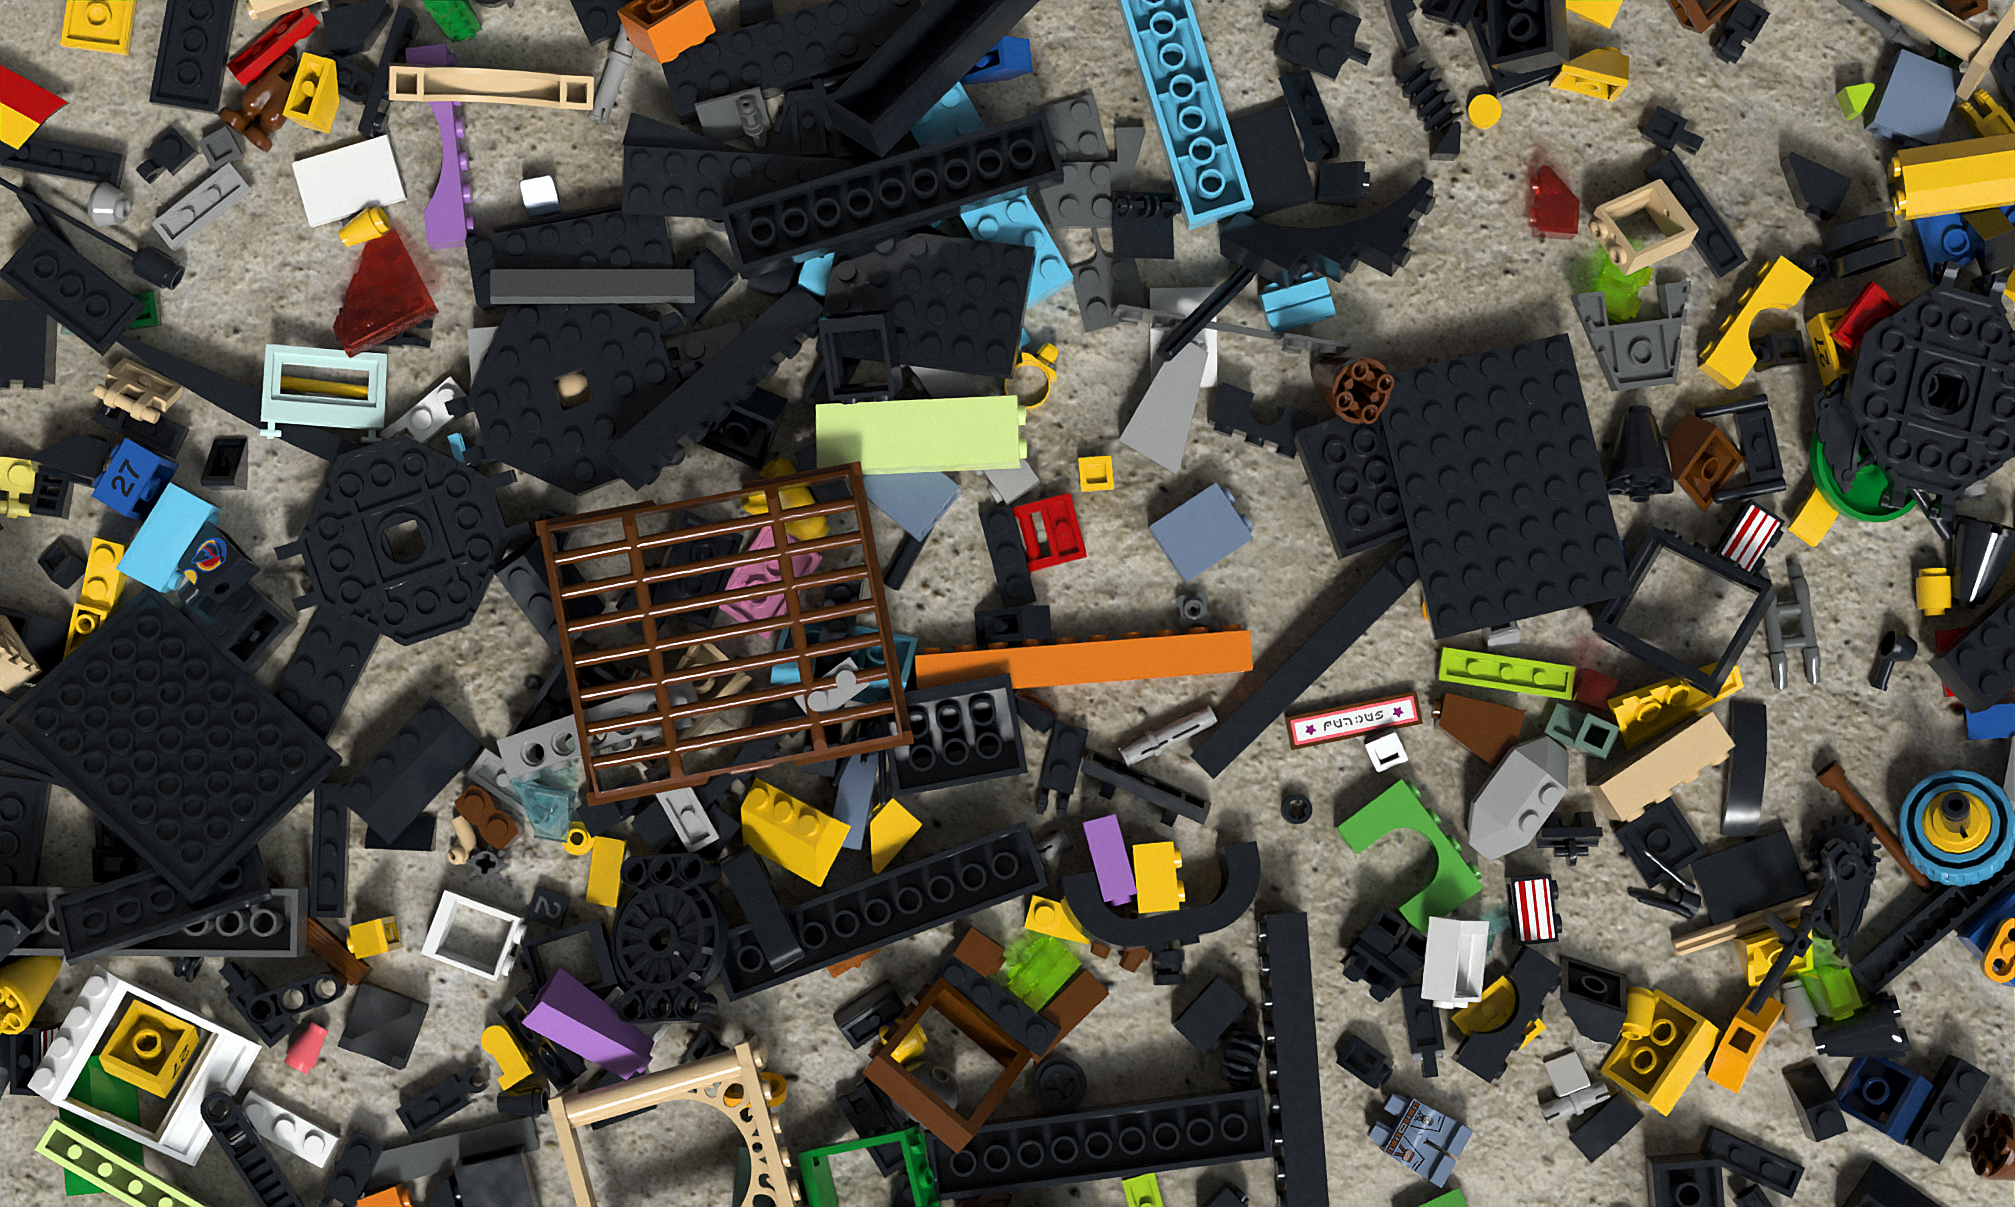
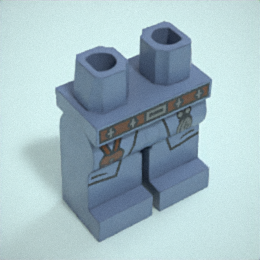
(1408, 1135)

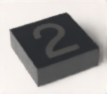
(549, 907)

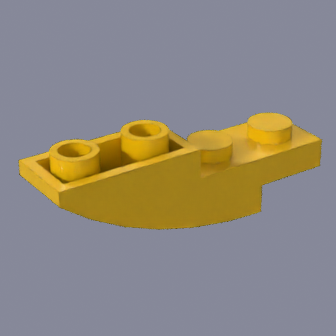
(100, 592)

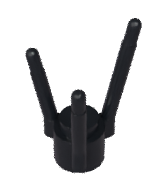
(866, 731)
(1679, 901)

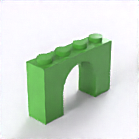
(1451, 878)

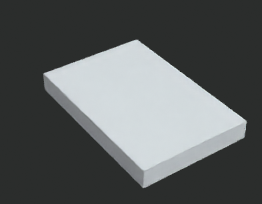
(349, 181)
(1183, 302)

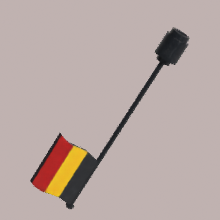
(22, 112)

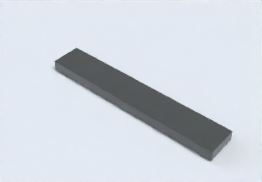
(591, 286)
(443, 1152)

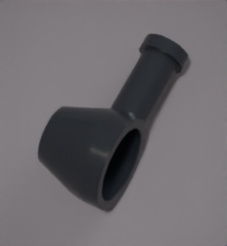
(1894, 647)

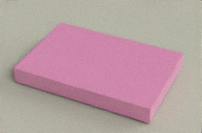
(764, 573)

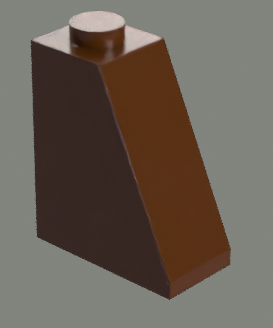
(1478, 726)

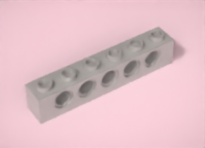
(519, 749)

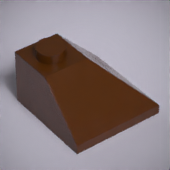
(1701, 459)

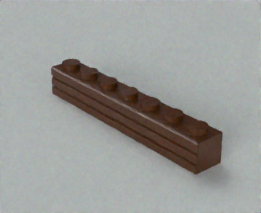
(333, 950)

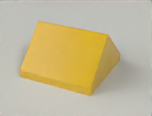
(1759, 951)

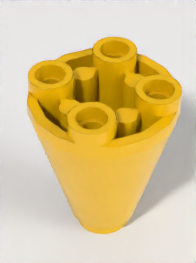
(800, 529)
(24, 989)

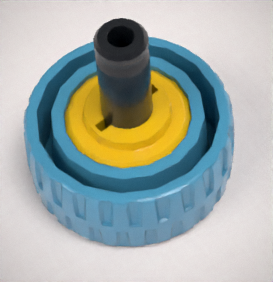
(1957, 827)

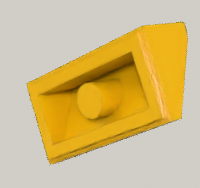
(605, 868)

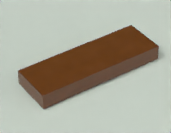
(1072, 1006)

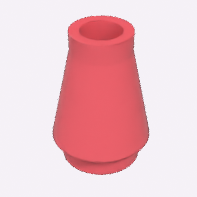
(306, 1049)

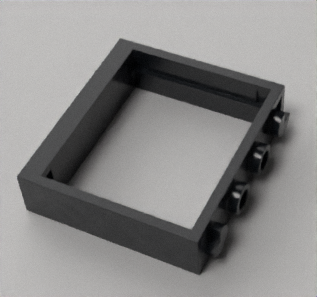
(1700, 555)

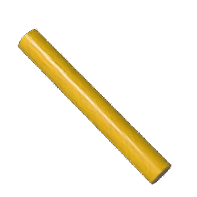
(324, 387)

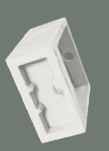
(441, 926)
(1454, 961)

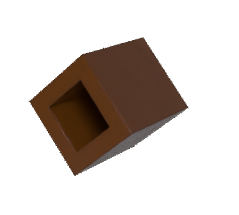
(980, 952)

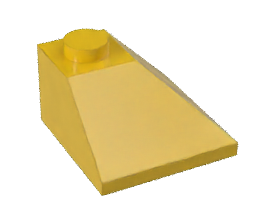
(1597, 74)

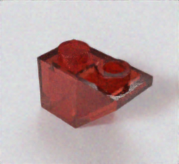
(1555, 207)

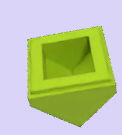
(1854, 98)

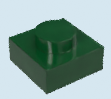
(151, 314)

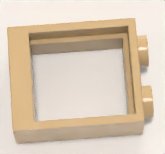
(1657, 201)

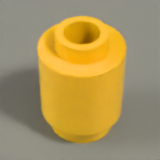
(1933, 591)
(1640, 1013)

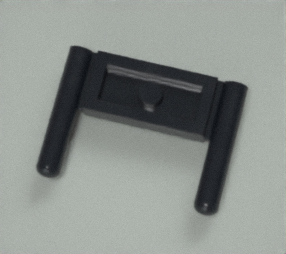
(1757, 446)

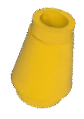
(365, 226)

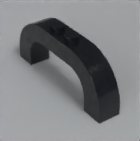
(1088, 914)

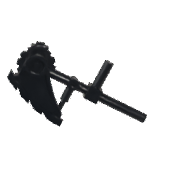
(1842, 442)
(1846, 888)

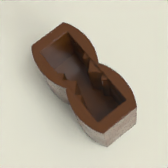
(495, 824)

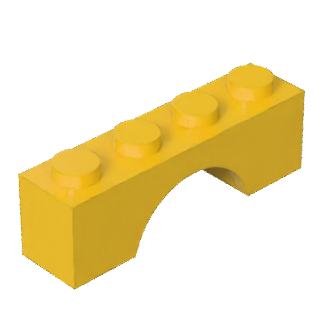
(1731, 355)

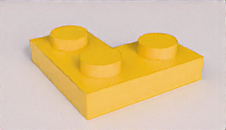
(1494, 1009)

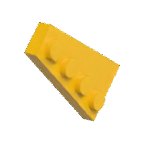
(1662, 705)

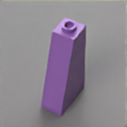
(588, 1026)

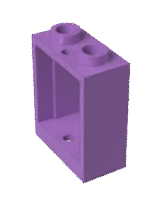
(1109, 859)

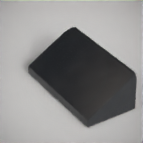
(416, 837)
(868, 1013)

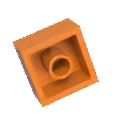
(666, 26)

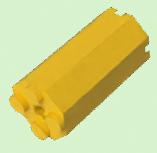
(1953, 177)

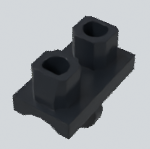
(1569, 841)

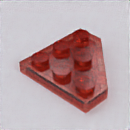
(382, 297)

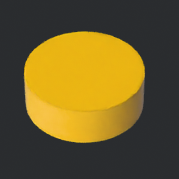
(1484, 111)

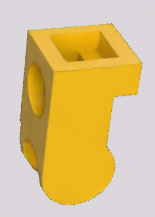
(509, 1054)

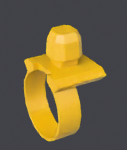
(1046, 355)

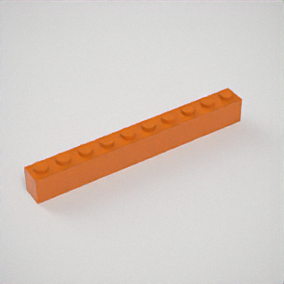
(1092, 661)

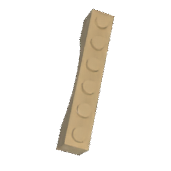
(490, 85)

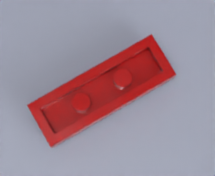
(272, 45)

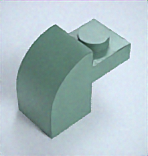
(1582, 732)

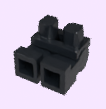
(1383, 956)

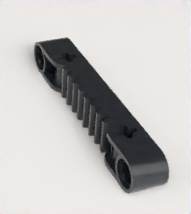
(249, 1153)

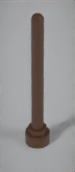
(1833, 777)

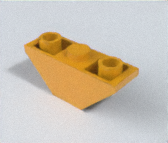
(1743, 1044)

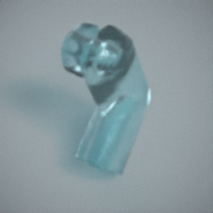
(1496, 926)

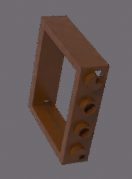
(917, 1097)

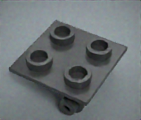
(735, 117)

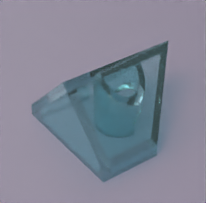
(547, 810)

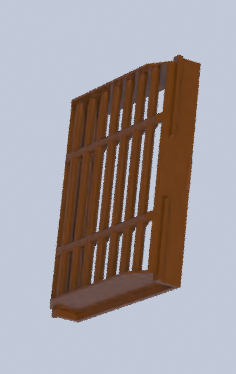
(653, 646)

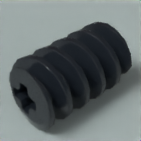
(1428, 98)

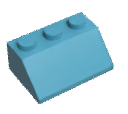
(167, 537)

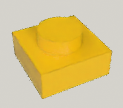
(1096, 473)

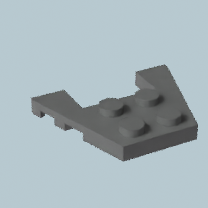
(1085, 195)
(1639, 351)

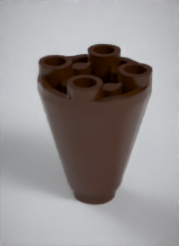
(1353, 387)
(1993, 1147)

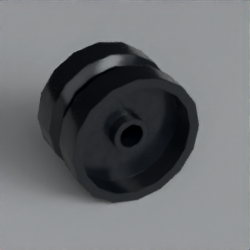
(1863, 244)

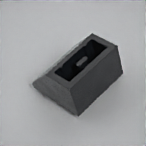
(42, 636)

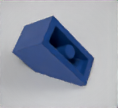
(1004, 62)

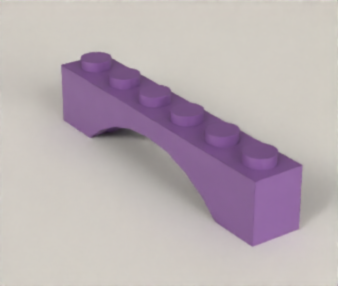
(448, 211)

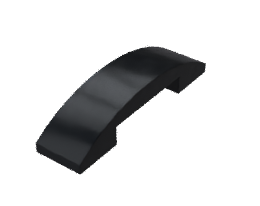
(1746, 770)

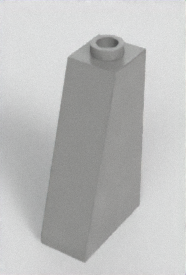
(1166, 411)

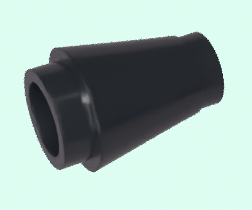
(1035, 712)
(524, 1101)

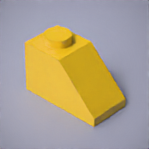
(314, 94)
(890, 832)
(1048, 917)
(374, 937)

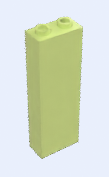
(923, 434)

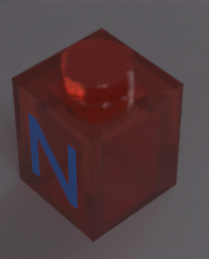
(1593, 689)

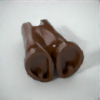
(266, 99)

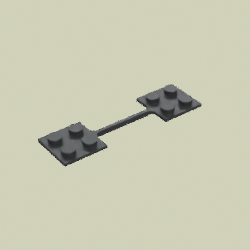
(1106, 280)
(1290, 342)

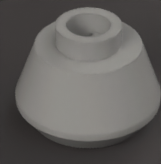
(108, 205)

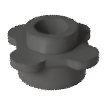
(1199, 602)

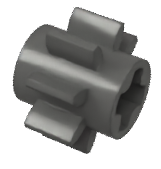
(481, 870)

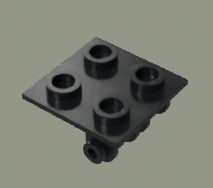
(1143, 224)

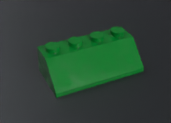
(109, 1095)

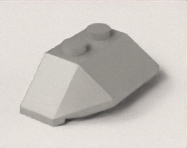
(1518, 797)

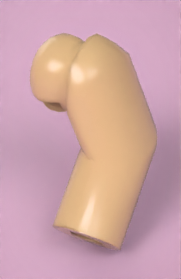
(465, 843)

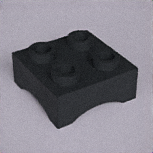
(383, 1025)

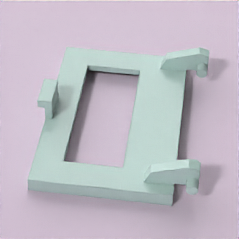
(323, 410)

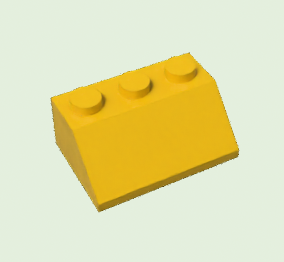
(791, 831)
(1667, 1059)

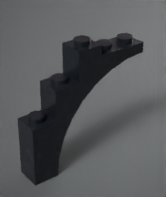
(1333, 251)

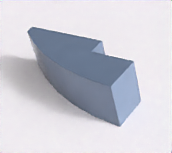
(855, 798)

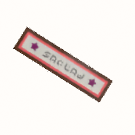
(1353, 720)

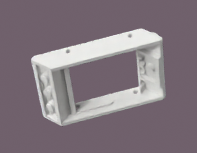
(182, 1131)

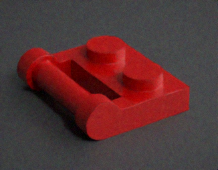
(1061, 531)

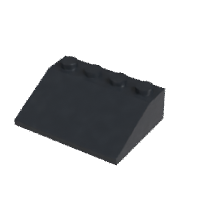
(959, 735)

